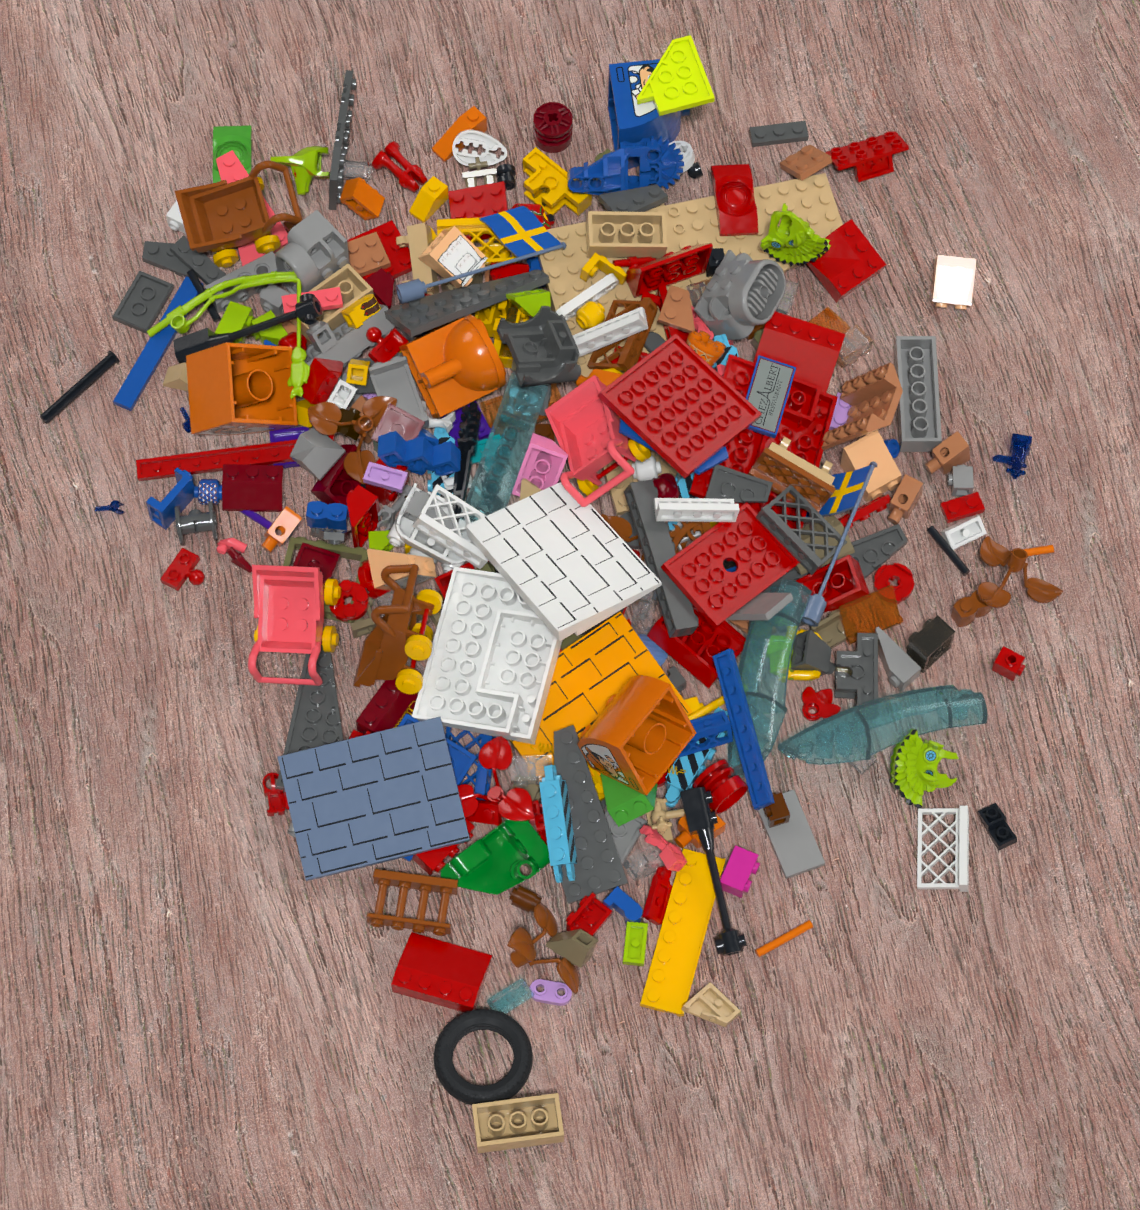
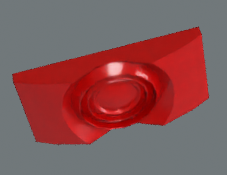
(734, 200)

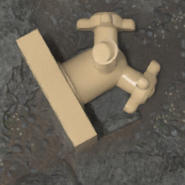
(659, 818)

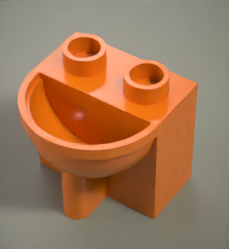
(454, 365)

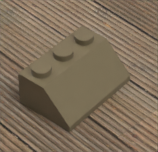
(846, 550)

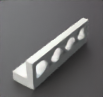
(611, 331)
(695, 510)

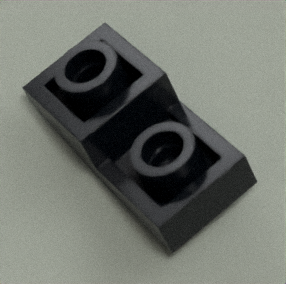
(996, 826)

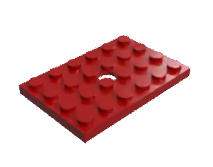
(713, 589)

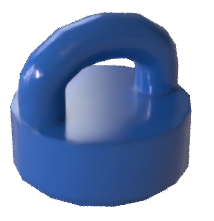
(893, 447)

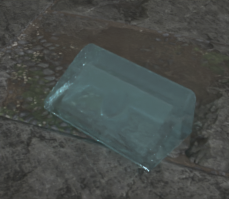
(511, 997)

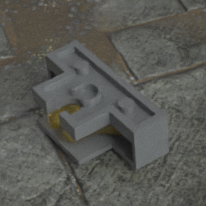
(858, 670)

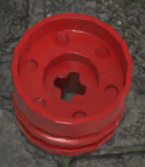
(723, 788)

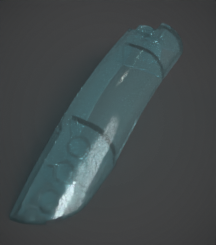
(766, 668)
(883, 723)

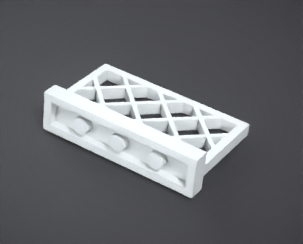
(448, 537)
(961, 848)

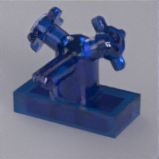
(1019, 450)

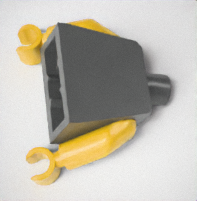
(810, 657)

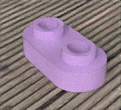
(550, 991)

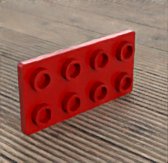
(870, 156)

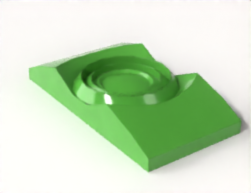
(232, 138)

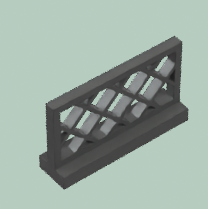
(791, 538)

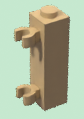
(418, 240)
(819, 473)

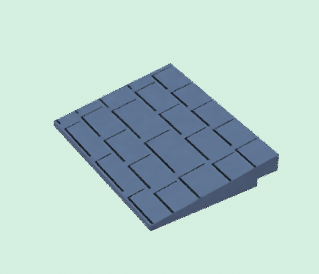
(373, 798)

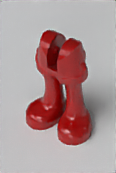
(406, 178)

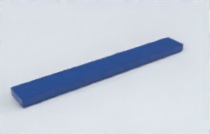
(152, 352)
(743, 729)

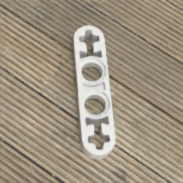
(591, 294)

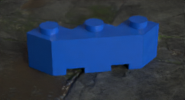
(419, 454)

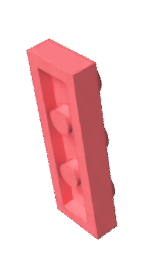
(328, 298)

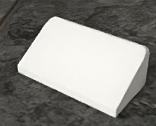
(964, 531)

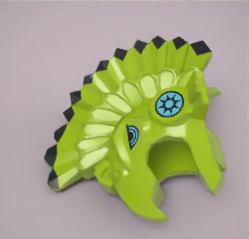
(793, 240)
(915, 768)

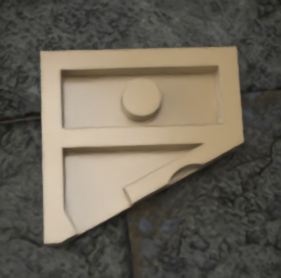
(712, 1006)

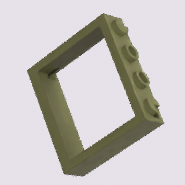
(357, 553)

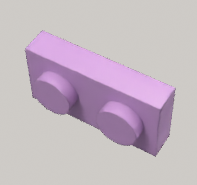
(840, 413)
(385, 477)

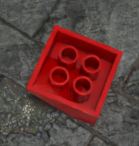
(847, 262)

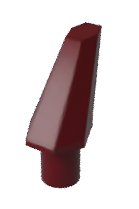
(239, 560)

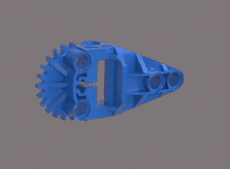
(612, 168)

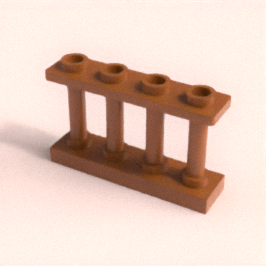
(405, 882)

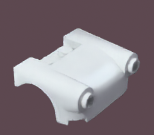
(404, 533)

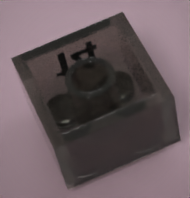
(930, 642)

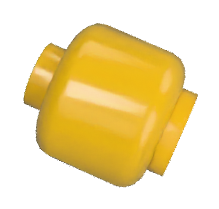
(590, 315)

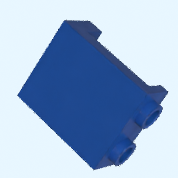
(181, 495)

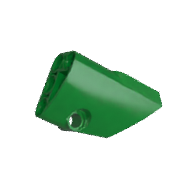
(495, 860)

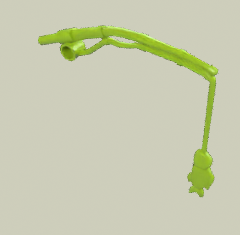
(299, 369)

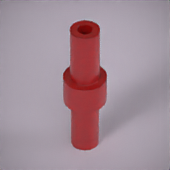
(631, 261)

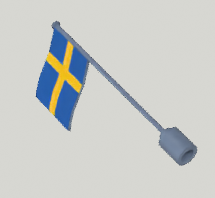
(517, 231)
(847, 496)

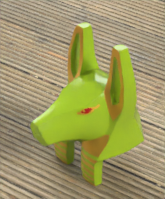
(305, 166)

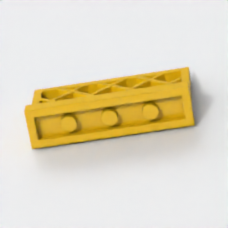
(475, 226)

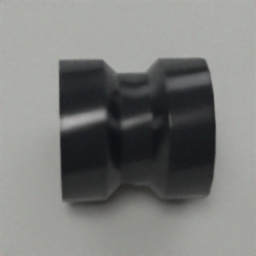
(506, 173)

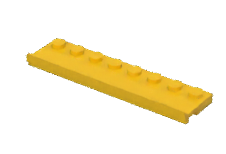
(681, 936)

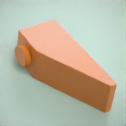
(469, 120)

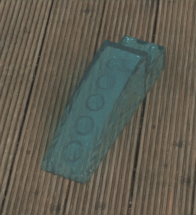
(503, 459)

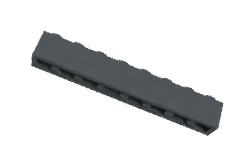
(658, 549)

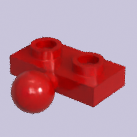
(387, 346)
(181, 569)

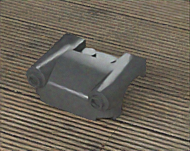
(541, 349)

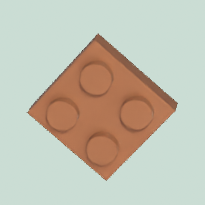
(805, 162)
(367, 254)

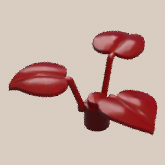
(516, 804)

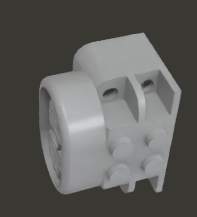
(312, 252)
(741, 295)

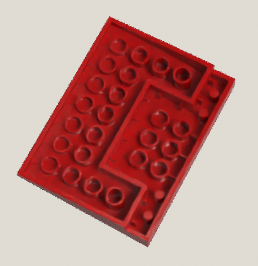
(804, 422)

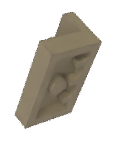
(831, 629)

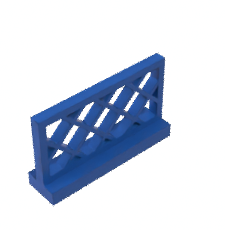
(482, 775)

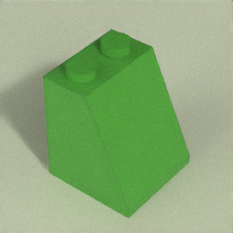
(624, 802)

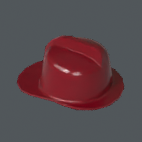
(666, 486)

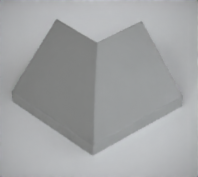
(316, 453)

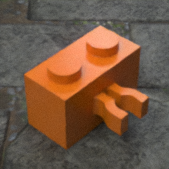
(362, 198)

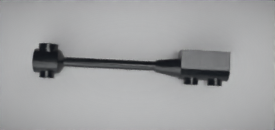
(305, 311)
(702, 822)

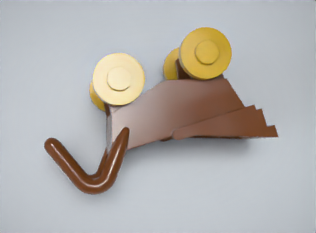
(233, 215)
(398, 634)

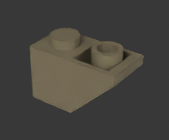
(574, 945)

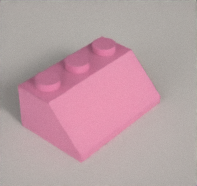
(541, 464)

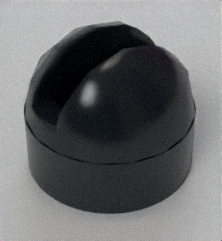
(695, 171)

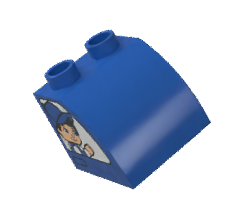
(633, 120)

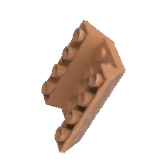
(873, 404)

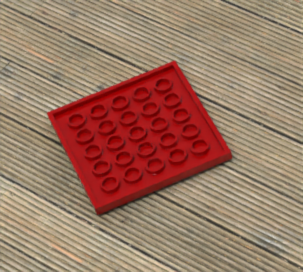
(679, 405)

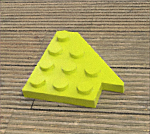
(678, 80)

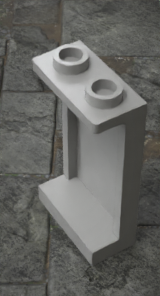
(396, 381)

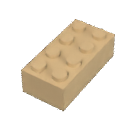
(626, 234)
(351, 287)
(518, 1123)

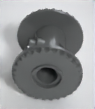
(195, 522)

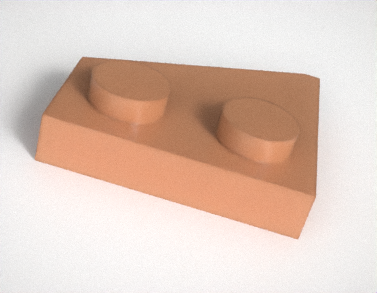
(677, 310)

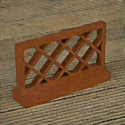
(634, 344)
(782, 478)

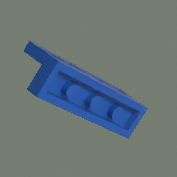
(709, 727)

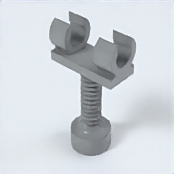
(388, 514)

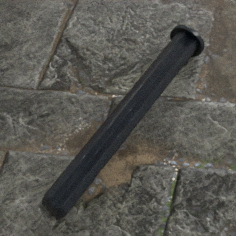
(79, 387)

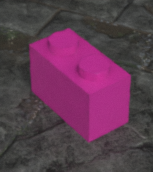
(739, 871)

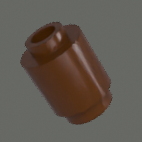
(524, 899)

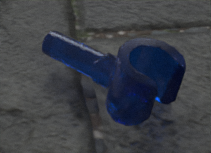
(186, 425)
(112, 507)

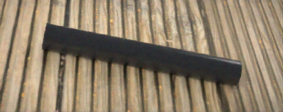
(199, 288)
(948, 550)

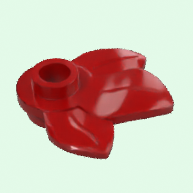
(820, 702)

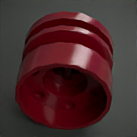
(552, 127)

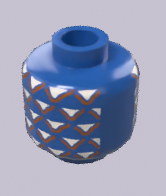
(208, 491)

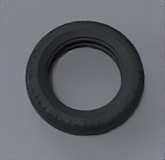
(483, 1020)

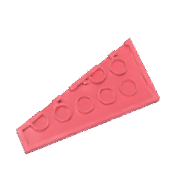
(232, 170)

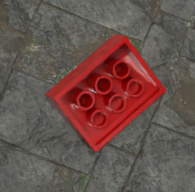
(668, 269)
(801, 345)
(697, 650)
(441, 973)

